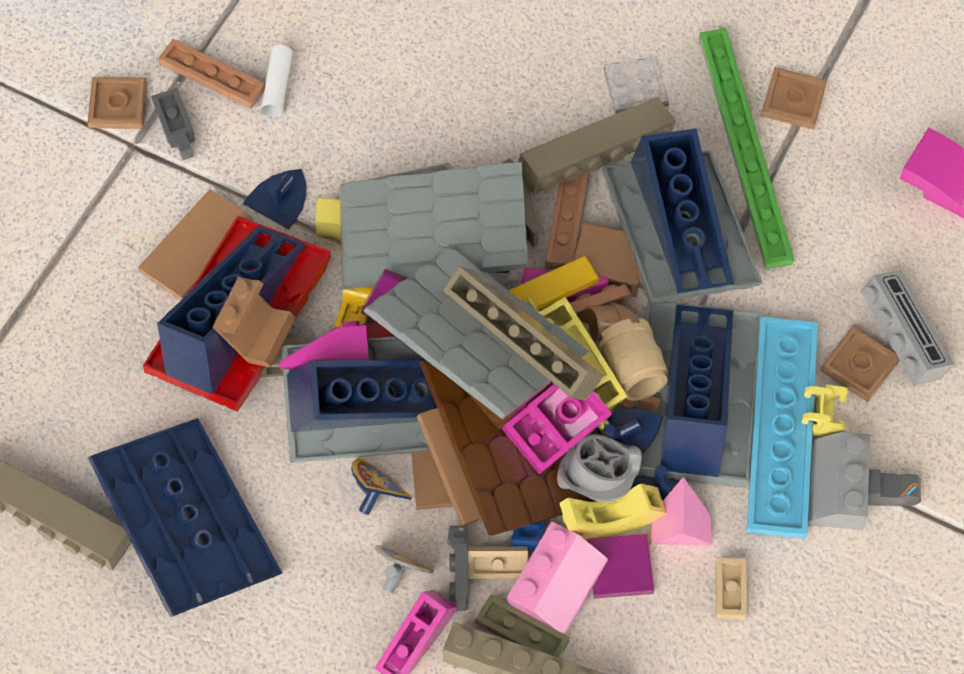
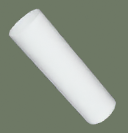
(276, 80)

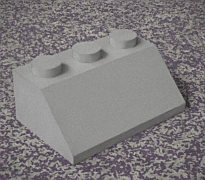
(839, 481)

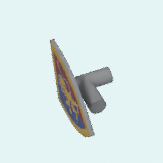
(400, 562)

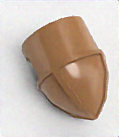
(604, 316)

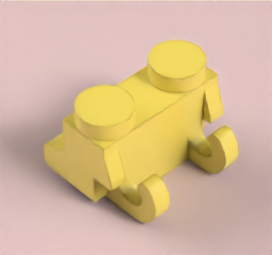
(824, 409)

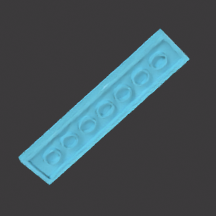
(779, 438)

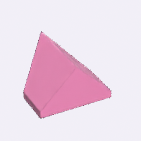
(685, 521)

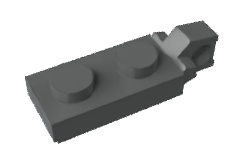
(174, 121)
(458, 563)

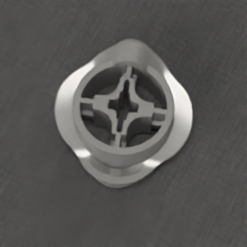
(597, 471)

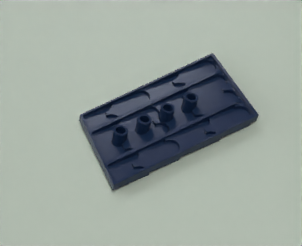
(184, 517)

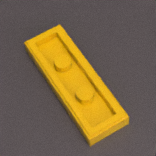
(558, 283)

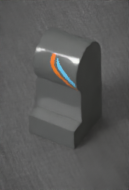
(893, 489)

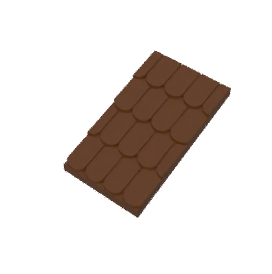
(498, 475)

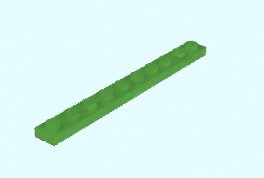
(746, 149)

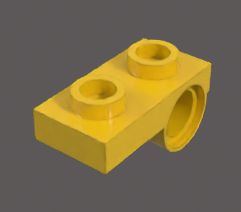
(351, 306)

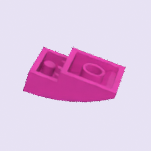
(938, 171)
(554, 425)

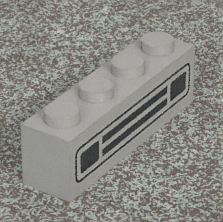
(907, 327)

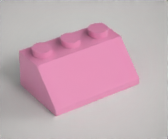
(557, 578)

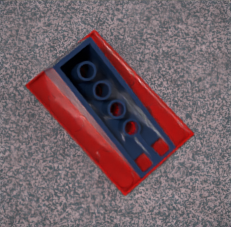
(190, 348)

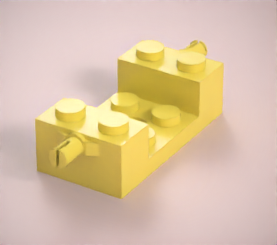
(564, 316)

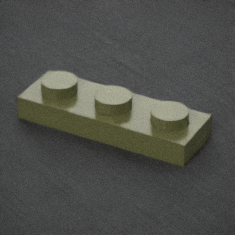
(520, 627)

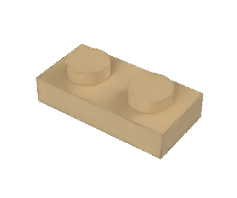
(496, 562)
(731, 588)

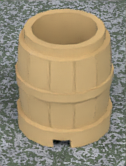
(634, 358)

